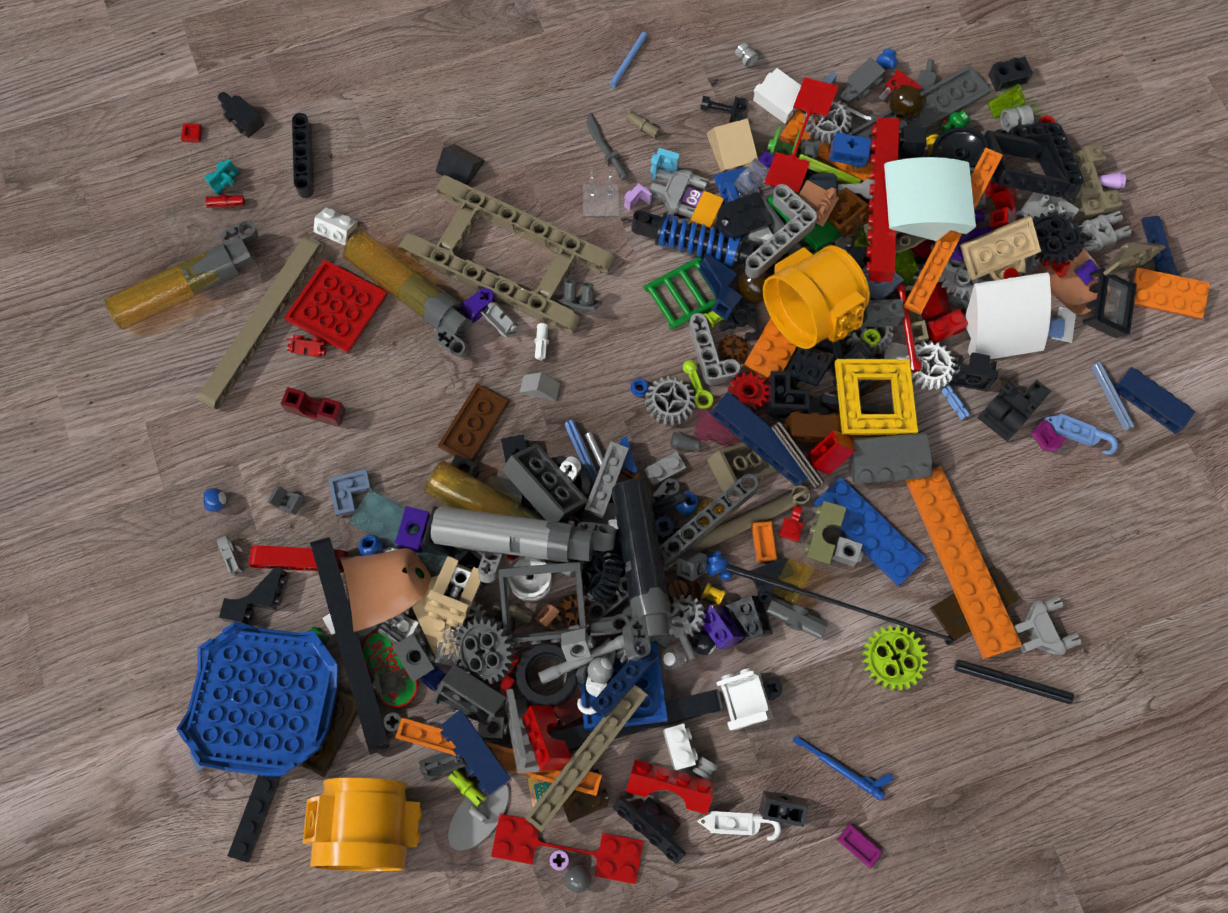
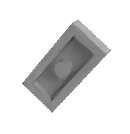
(664, 469)

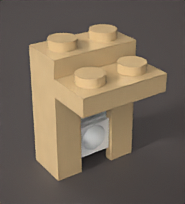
(447, 607)

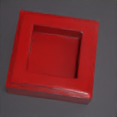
(191, 133)

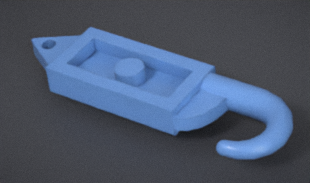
(1081, 432)

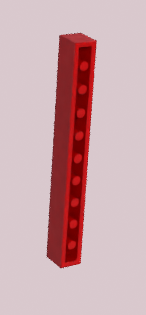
(881, 238)

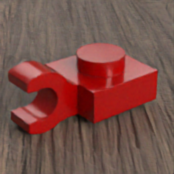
(791, 527)

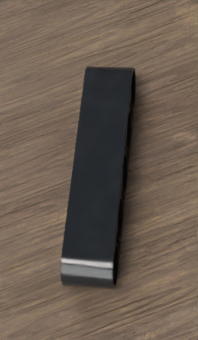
(301, 162)

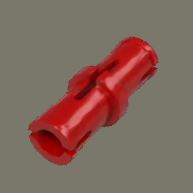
(224, 201)

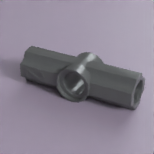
(796, 617)
(606, 627)

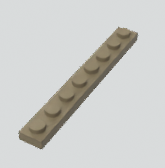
(584, 759)

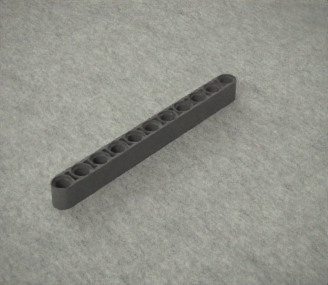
(685, 544)

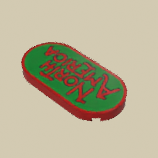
(382, 659)

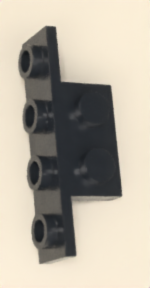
(654, 824)

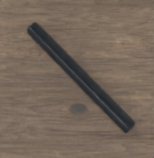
(1014, 682)

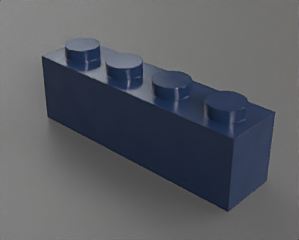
(1154, 400)
(475, 752)

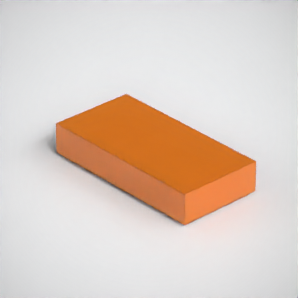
(764, 541)

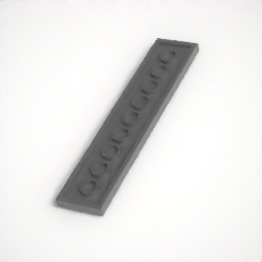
(942, 100)

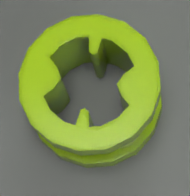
(874, 334)

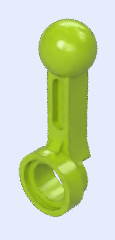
(690, 368)

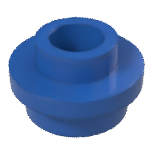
(639, 382)

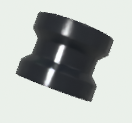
(770, 691)

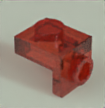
(567, 712)

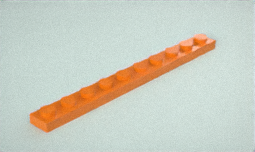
(945, 245)
(432, 738)

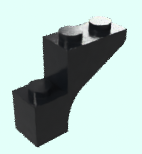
(265, 595)

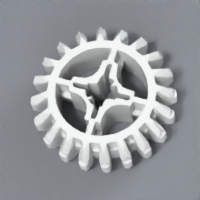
(944, 367)

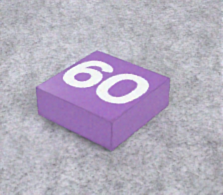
(691, 197)

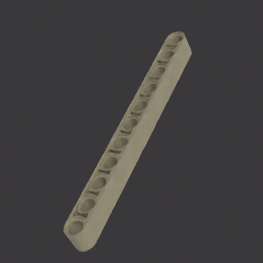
(260, 322)

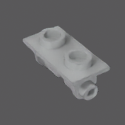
(505, 325)

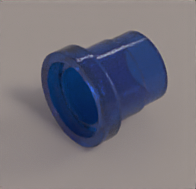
(433, 678)

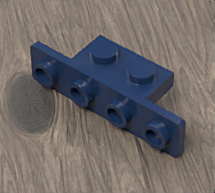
(1155, 234)
(622, 684)

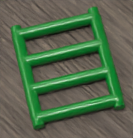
(666, 279)

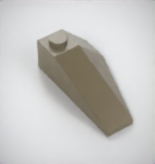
(1132, 256)

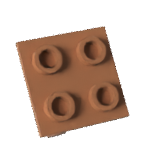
(819, 199)

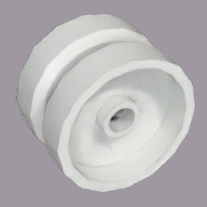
(533, 589)

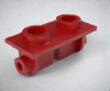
(314, 346)

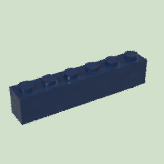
(757, 436)

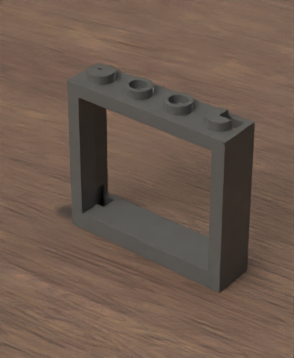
(538, 637)

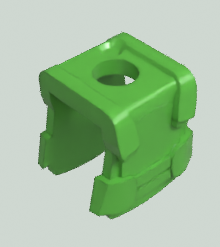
(777, 146)

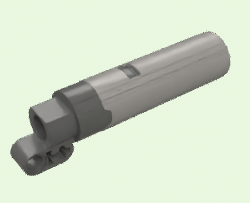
(520, 535)

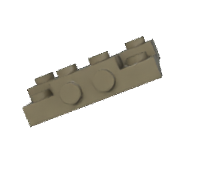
(1091, 197)

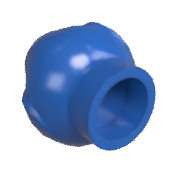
(887, 59)
(717, 564)

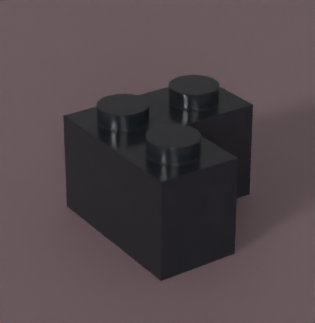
(782, 399)

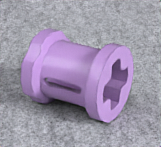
(555, 865)

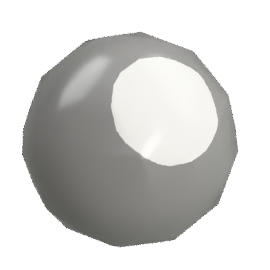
(600, 670)

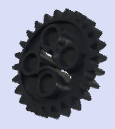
(1058, 238)

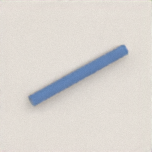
(628, 59)

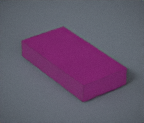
(859, 846)

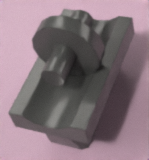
(809, 148)

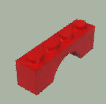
(649, 778)

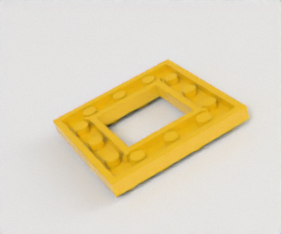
(899, 372)

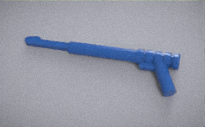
(867, 784)

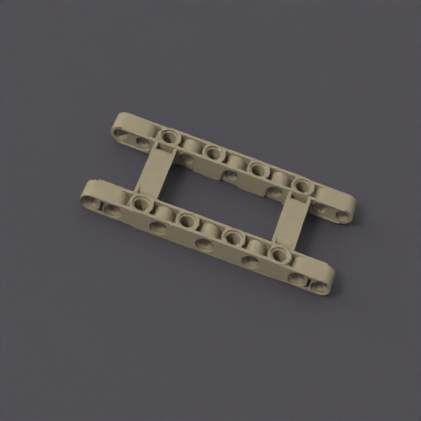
(521, 225)

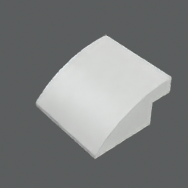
(1009, 316)

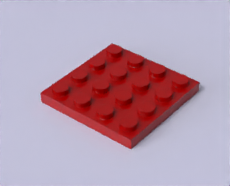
(336, 306)

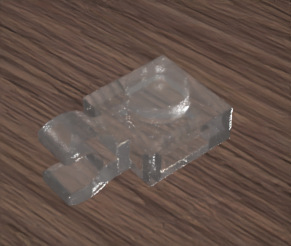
(447, 651)

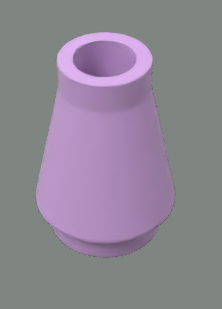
(1113, 180)

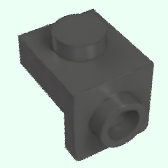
(285, 500)

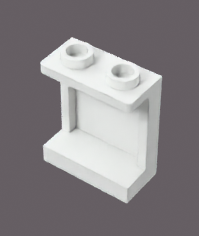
(745, 699)

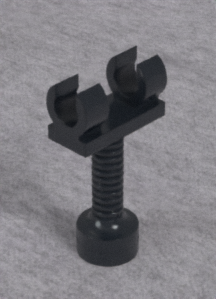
(740, 103)

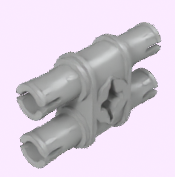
(1101, 232)

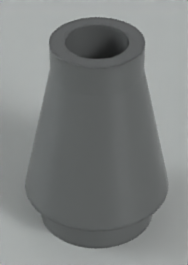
(683, 442)

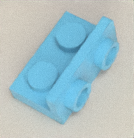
(664, 160)

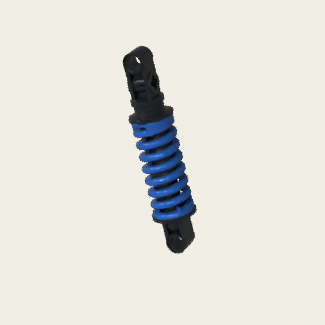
(696, 239)

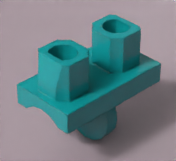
(222, 176)

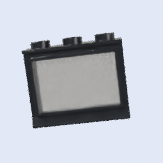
(1113, 304)

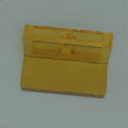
(794, 574)

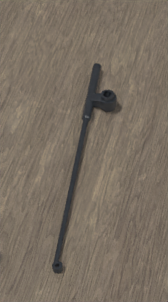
(765, 594)

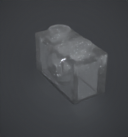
(755, 172)

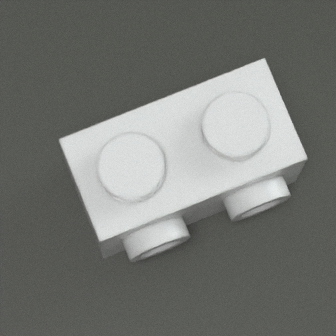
(679, 747)

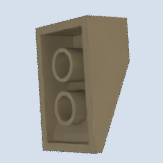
(735, 462)

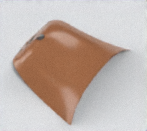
(1070, 287)
(379, 586)

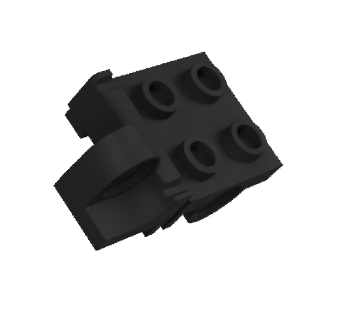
(1013, 408)

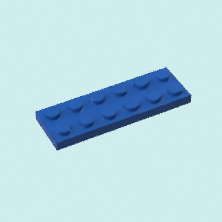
(879, 539)

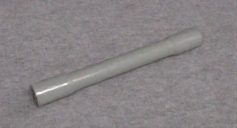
(557, 670)

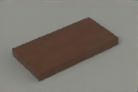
(473, 423)

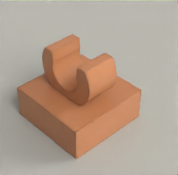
(546, 615)

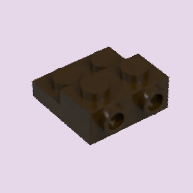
(583, 804)

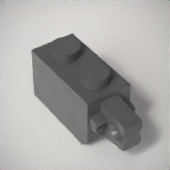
(863, 81)

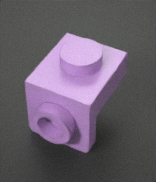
(633, 196)

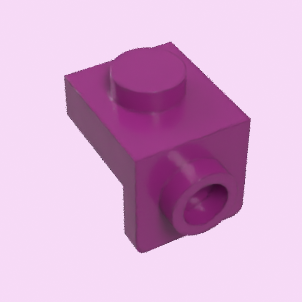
(1047, 437)

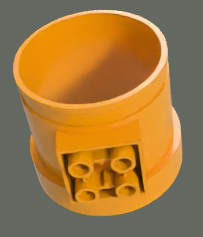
(816, 296)
(361, 825)

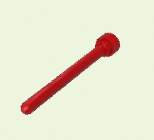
(915, 364)

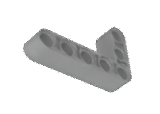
(784, 234)

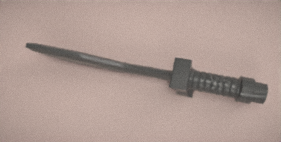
(610, 157)

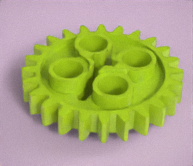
(910, 651)

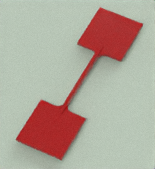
(813, 98)
(616, 857)

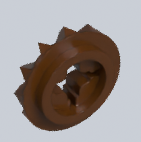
(726, 352)
(568, 618)

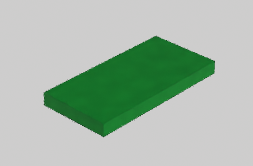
(819, 236)

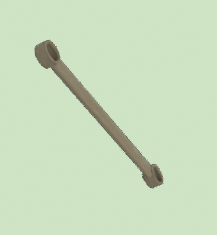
(744, 521)

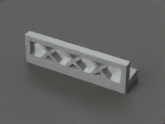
(605, 480)
(522, 748)

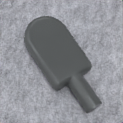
(927, 77)

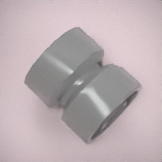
(1013, 117)

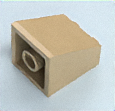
(732, 145)

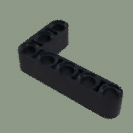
(1055, 136)

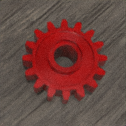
(750, 383)

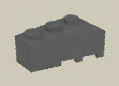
(471, 695)

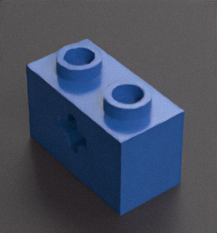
(850, 149)

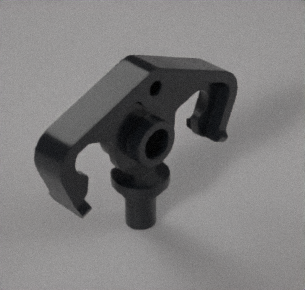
(745, 315)

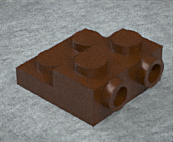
(848, 213)

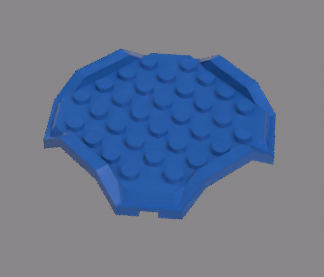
(260, 700)

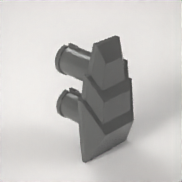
(585, 303)

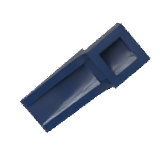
(719, 280)

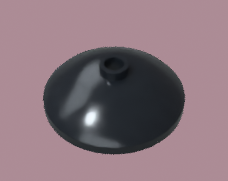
(960, 144)

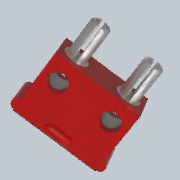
(897, 80)

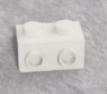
(334, 225)

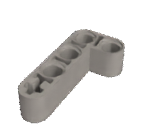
(708, 349)

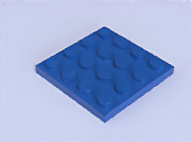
(651, 709)

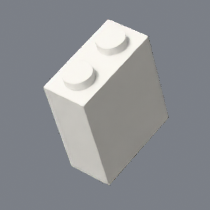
(778, 95)

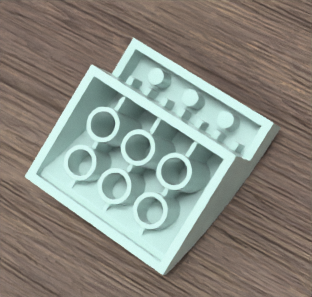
(929, 196)

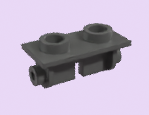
(439, 765)

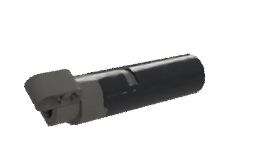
(642, 567)

